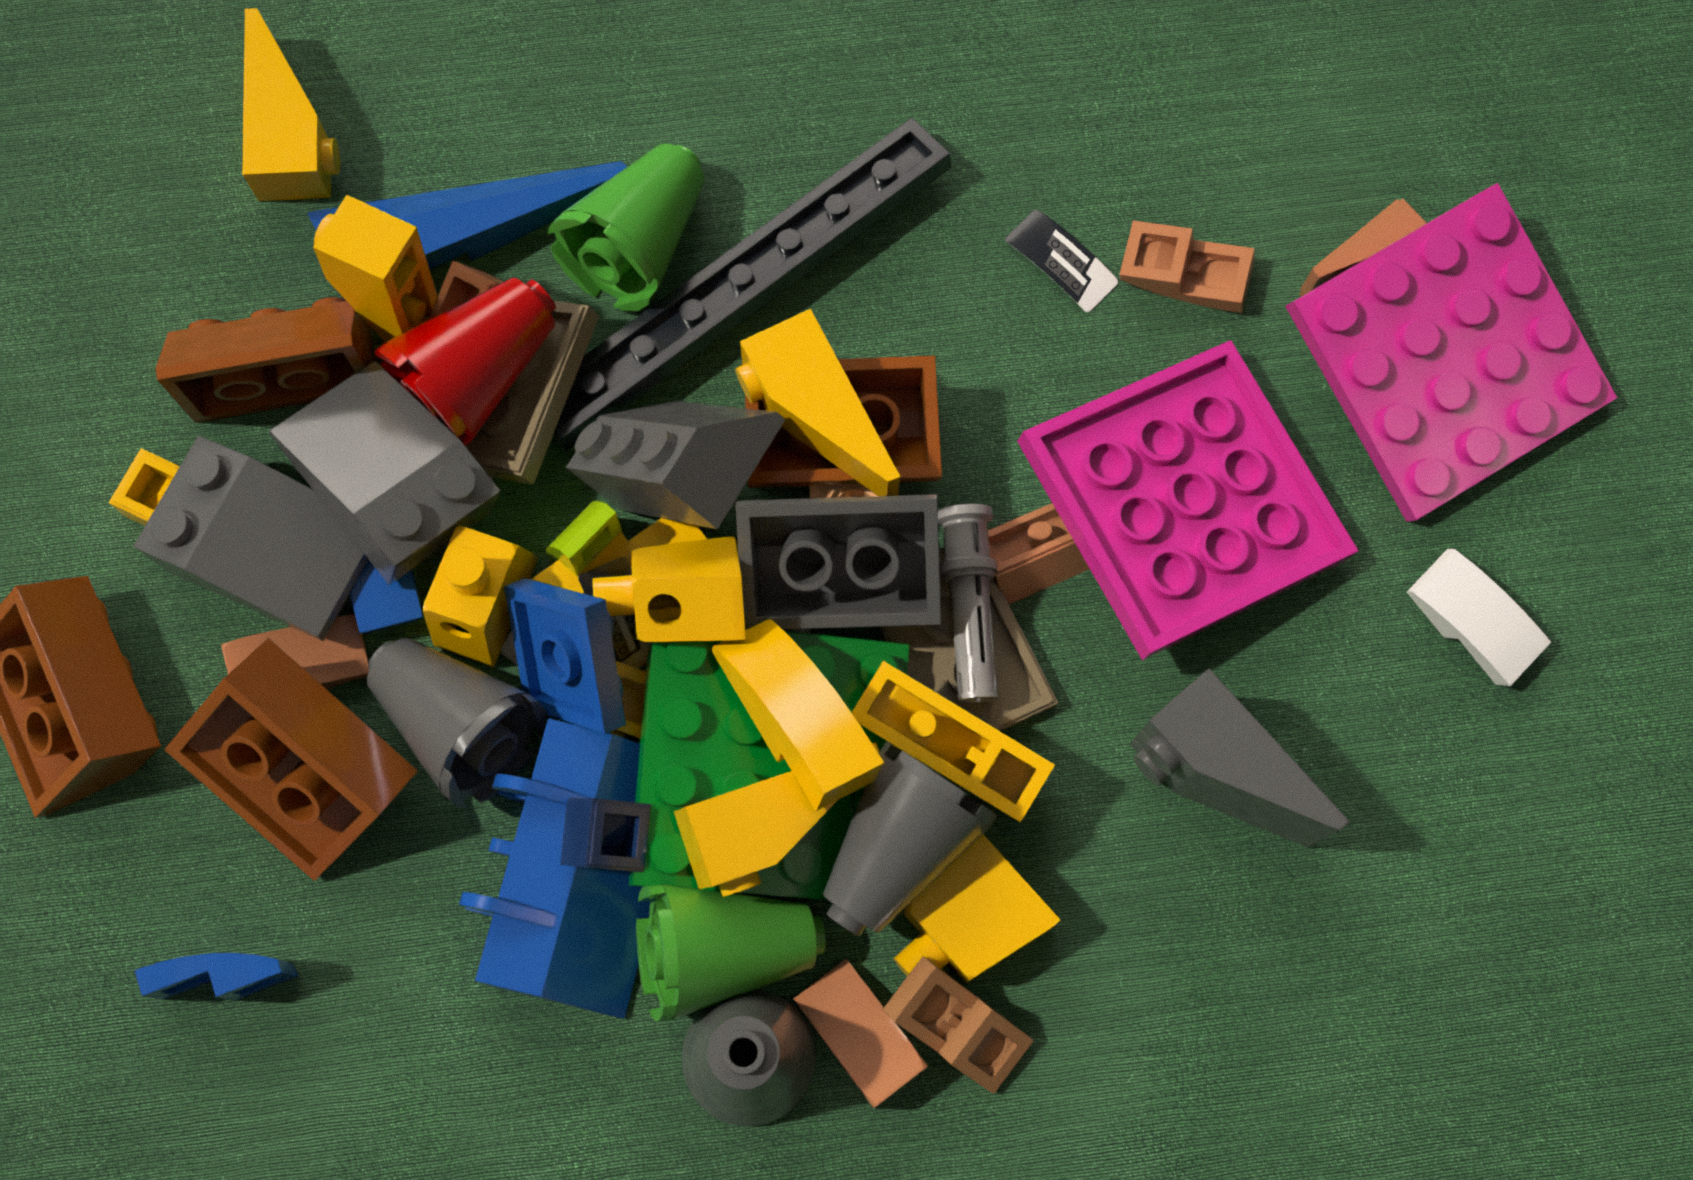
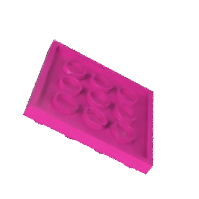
(1451, 352)
(1186, 498)

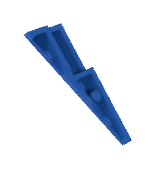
(488, 214)

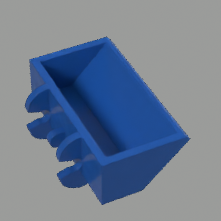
(559, 926)

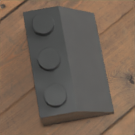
(674, 458)
(840, 561)

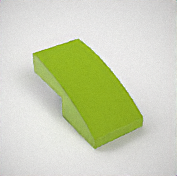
(585, 537)

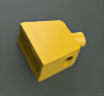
(680, 592)
(472, 594)
(975, 915)

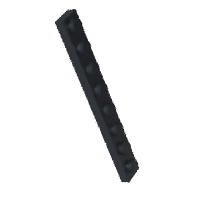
(750, 275)

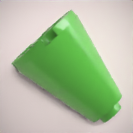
(630, 227)
(717, 947)

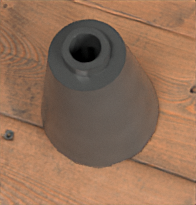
(455, 717)
(900, 841)
(774, 1080)

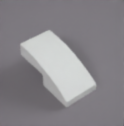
(1481, 615)

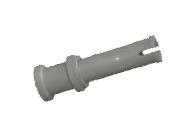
(968, 573)

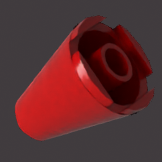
(472, 353)

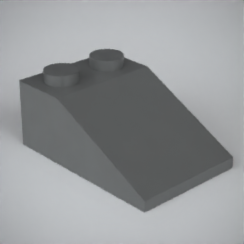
(386, 470)
(253, 539)
(1226, 760)

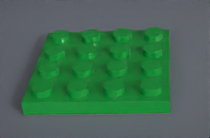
(705, 744)

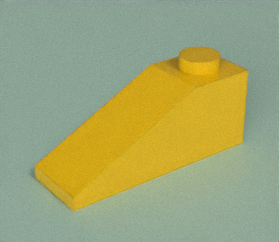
(282, 136)
(376, 266)
(804, 382)
(952, 741)
(745, 831)

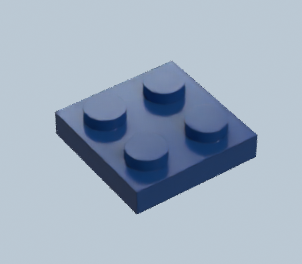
(566, 653)

